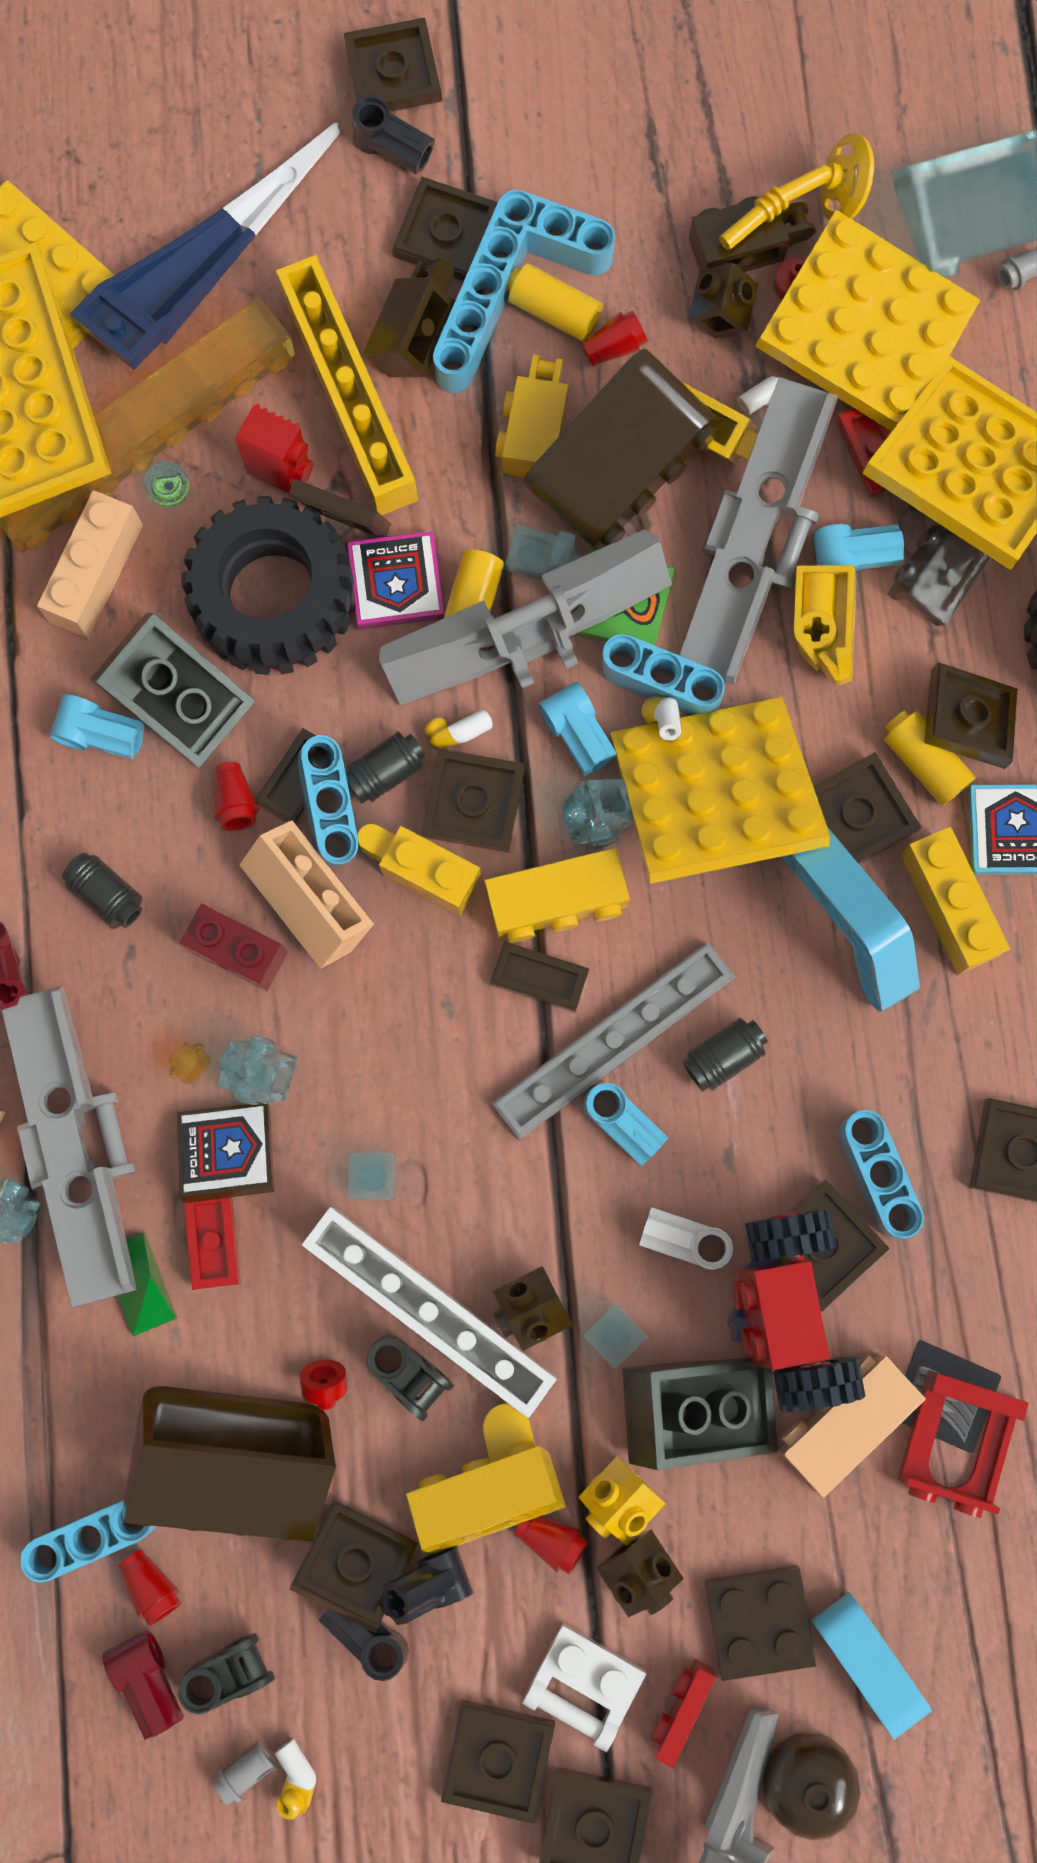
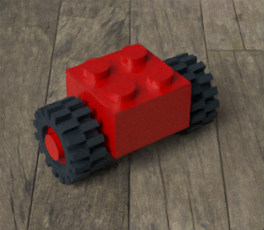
(786, 1317)

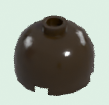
(811, 1786)

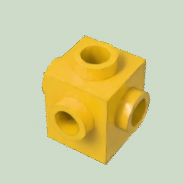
(620, 1502)

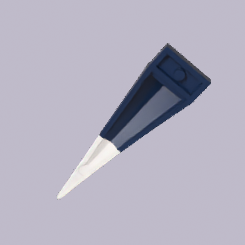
(159, 293)

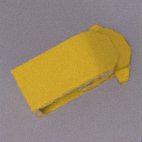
(827, 604)

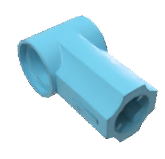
(859, 547)
(572, 718)
(85, 725)
(627, 1125)

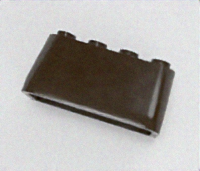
(622, 450)
(229, 1464)

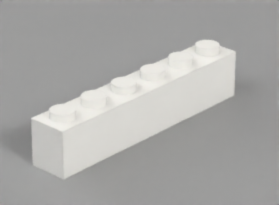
(430, 1311)

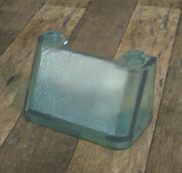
(971, 201)

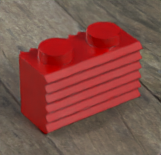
(273, 449)

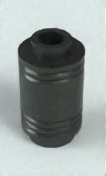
(384, 767)
(102, 891)
(725, 1054)

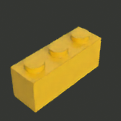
(558, 895)
(954, 900)
(485, 1498)

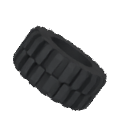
(257, 533)

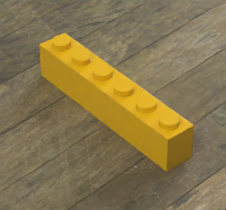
(347, 385)

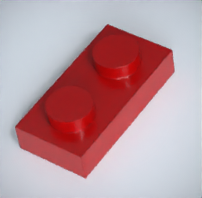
(863, 440)
(212, 1243)
(674, 1729)

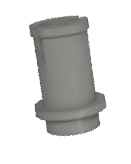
(1016, 271)
(243, 1774)

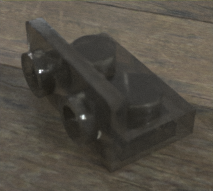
(938, 574)

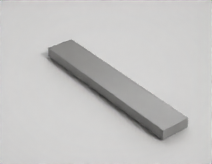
(613, 1040)

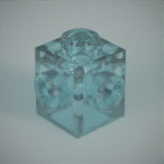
(597, 812)
(256, 1071)
(17, 1211)

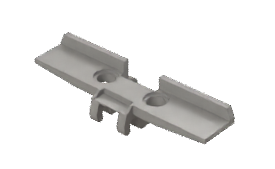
(744, 523)
(599, 582)
(54, 1150)
(733, 1810)

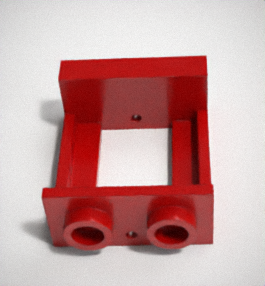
(980, 1489)

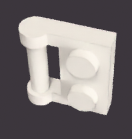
(591, 1671)

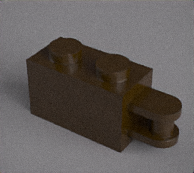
(760, 248)
(412, 320)

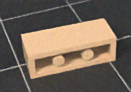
(90, 564)
(306, 894)
(846, 1434)

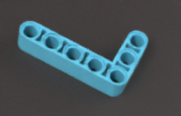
(493, 273)
(866, 917)

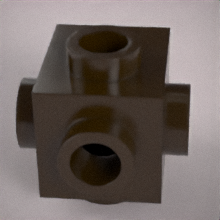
(723, 300)
(530, 1309)
(641, 1575)

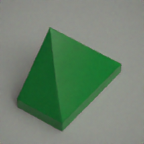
(150, 1303)

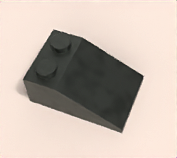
(172, 689)
(698, 1412)

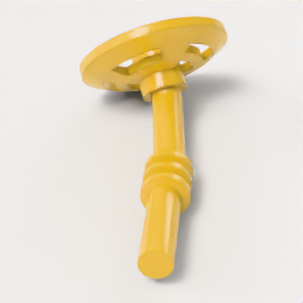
(835, 183)

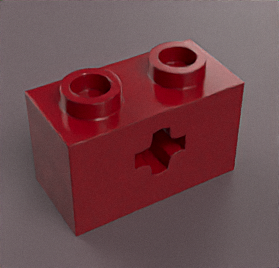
(234, 947)

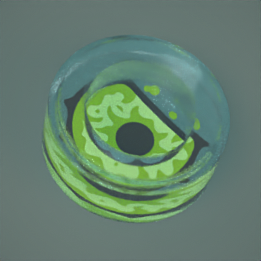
(167, 484)

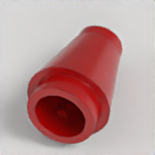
(615, 339)
(233, 798)
(553, 1542)
(148, 1588)

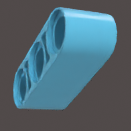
(649, 658)
(333, 780)
(899, 1189)
(70, 1548)
(871, 1665)

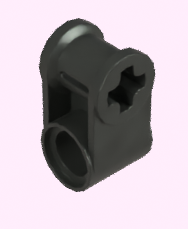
(409, 1377)
(233, 1671)

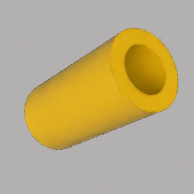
(554, 301)
(474, 581)
(934, 767)

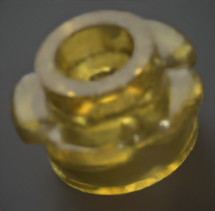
(189, 1062)

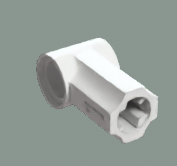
(681, 1237)

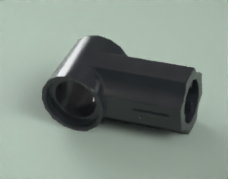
(392, 137)
(432, 1585)
(362, 1642)

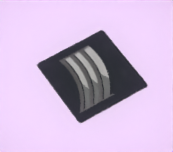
(959, 1421)

